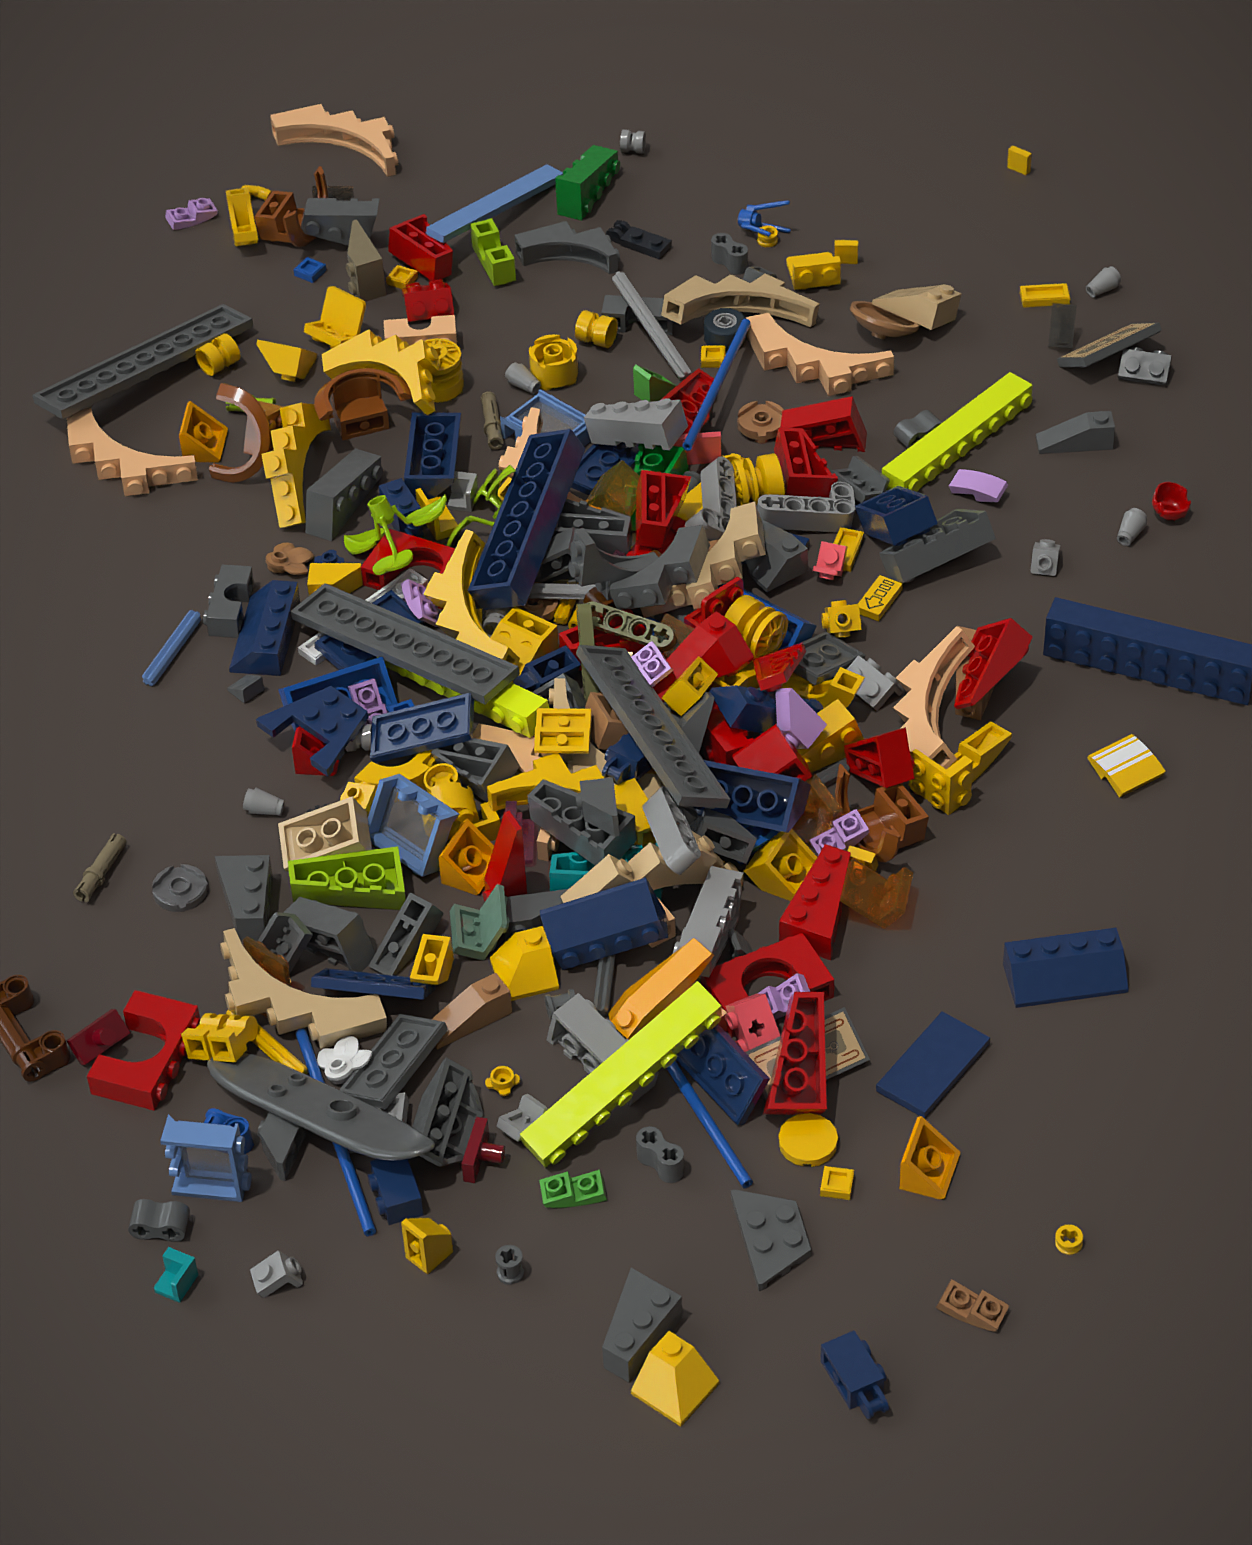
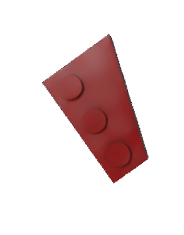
(801, 466)
(882, 758)

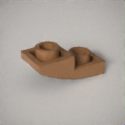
(978, 1310)

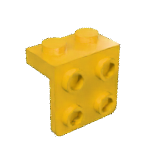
(814, 270)
(339, 319)
(942, 787)

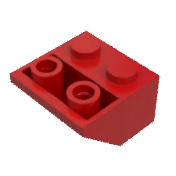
(773, 754)

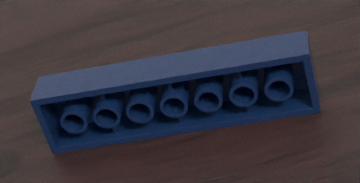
(526, 520)
(1149, 650)

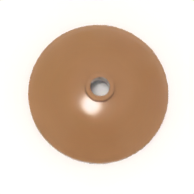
(880, 321)

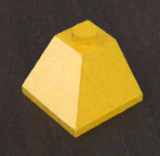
(287, 360)
(781, 865)
(526, 964)
(674, 1379)

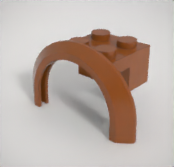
(281, 219)
(358, 401)
(261, 419)
(892, 820)

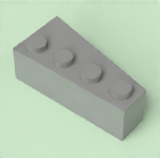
(637, 423)
(714, 913)
(588, 1037)

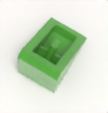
(650, 385)

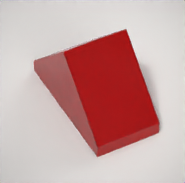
(303, 748)

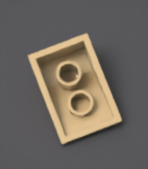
(923, 305)
(325, 832)

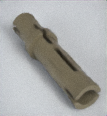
(492, 425)
(95, 874)

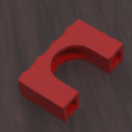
(424, 553)
(780, 960)
(146, 1081)

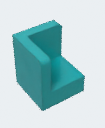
(178, 1275)

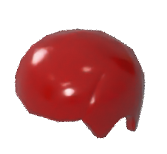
(1171, 501)

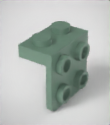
(476, 930)

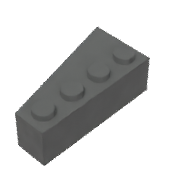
(340, 493)
(951, 537)
(557, 813)

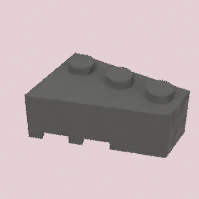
(333, 218)
(606, 527)
(556, 560)
(479, 763)
(247, 891)
(335, 933)
(639, 1323)

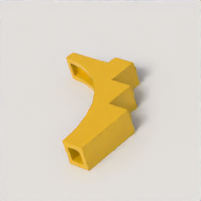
(392, 355)
(287, 460)
(459, 611)
(553, 769)

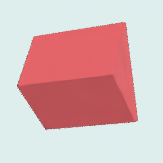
(705, 449)

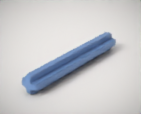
(171, 648)

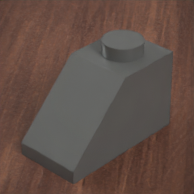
(599, 804)
(727, 835)
(280, 1142)

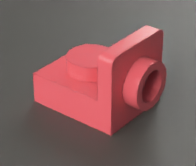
(830, 560)

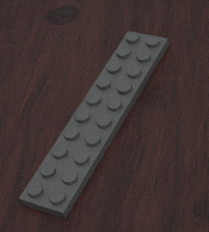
(140, 362)
(405, 643)
(653, 727)

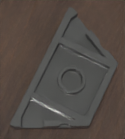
(771, 1234)

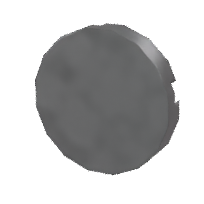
(180, 888)

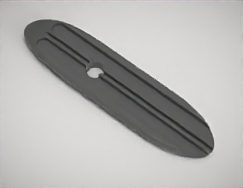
(318, 1108)

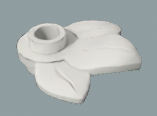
(343, 1059)

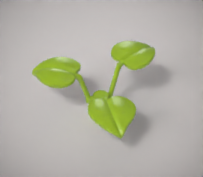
(491, 485)
(383, 515)

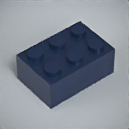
(896, 515)

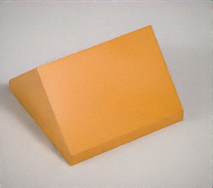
(201, 435)
(466, 859)
(928, 1162)

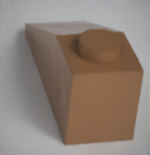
(475, 1008)

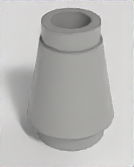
(1105, 281)
(522, 378)
(1132, 524)
(261, 802)

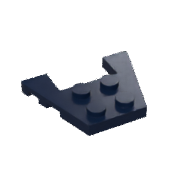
(326, 716)

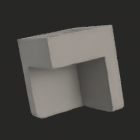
(463, 491)

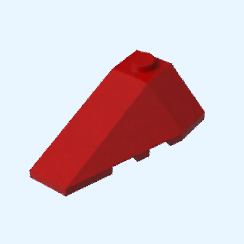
(692, 394)
(716, 643)
(995, 653)
(507, 860)

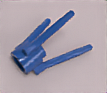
(751, 219)

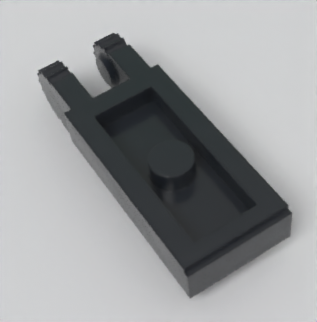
(639, 239)

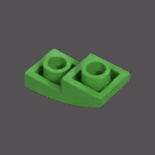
(564, 1191)

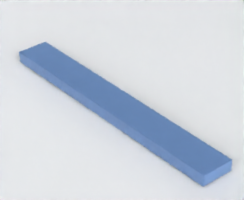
(493, 203)

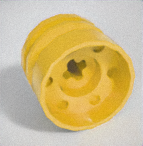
(448, 379)
(758, 481)
(759, 625)

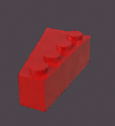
(721, 740)
(817, 902)
(800, 1063)

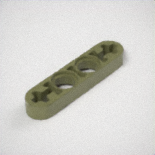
(630, 621)
(586, 637)

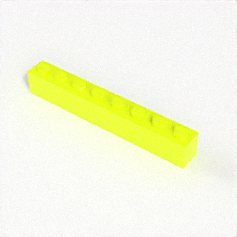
(959, 433)
(511, 706)
(621, 1075)

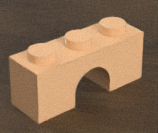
(440, 327)

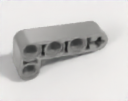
(717, 498)
(810, 512)
(672, 830)

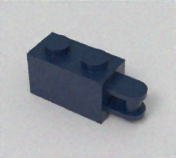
(399, 495)
(547, 668)
(625, 761)
(396, 1190)
(855, 1373)

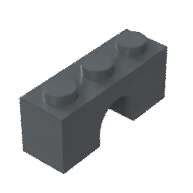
(618, 308)
(225, 604)

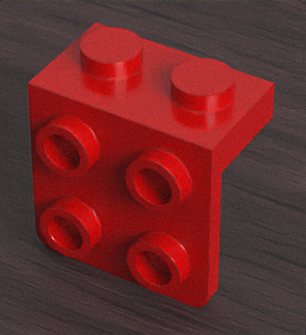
(427, 300)
(718, 601)

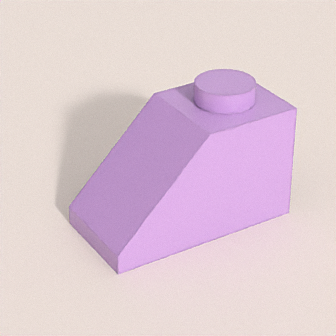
(797, 719)

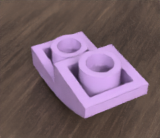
(196, 213)
(982, 485)
(419, 603)
(652, 663)
(368, 697)
(846, 832)
(779, 996)

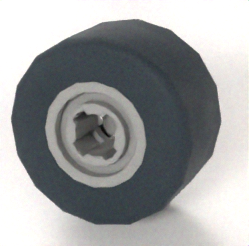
(722, 326)

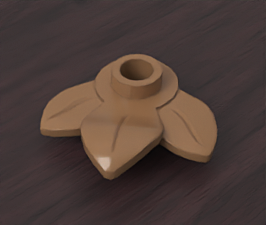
(289, 559)

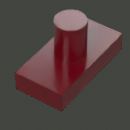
(98, 1036)
(479, 1149)

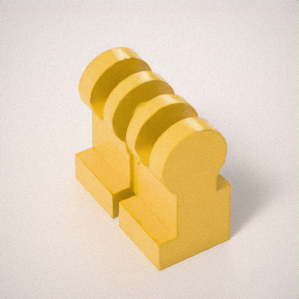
(220, 1037)

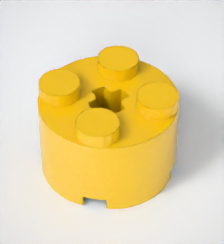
(554, 361)
(458, 799)

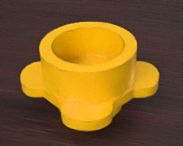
(501, 1074)

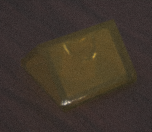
(616, 490)

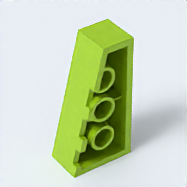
(350, 879)

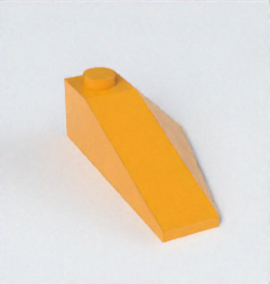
(659, 988)

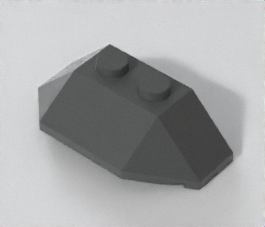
(448, 1113)

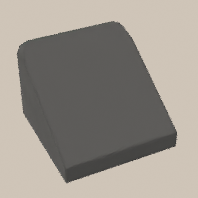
(755, 272)
(247, 687)
(737, 944)

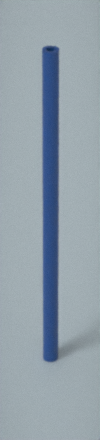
(716, 385)
(709, 1125)
(342, 1152)

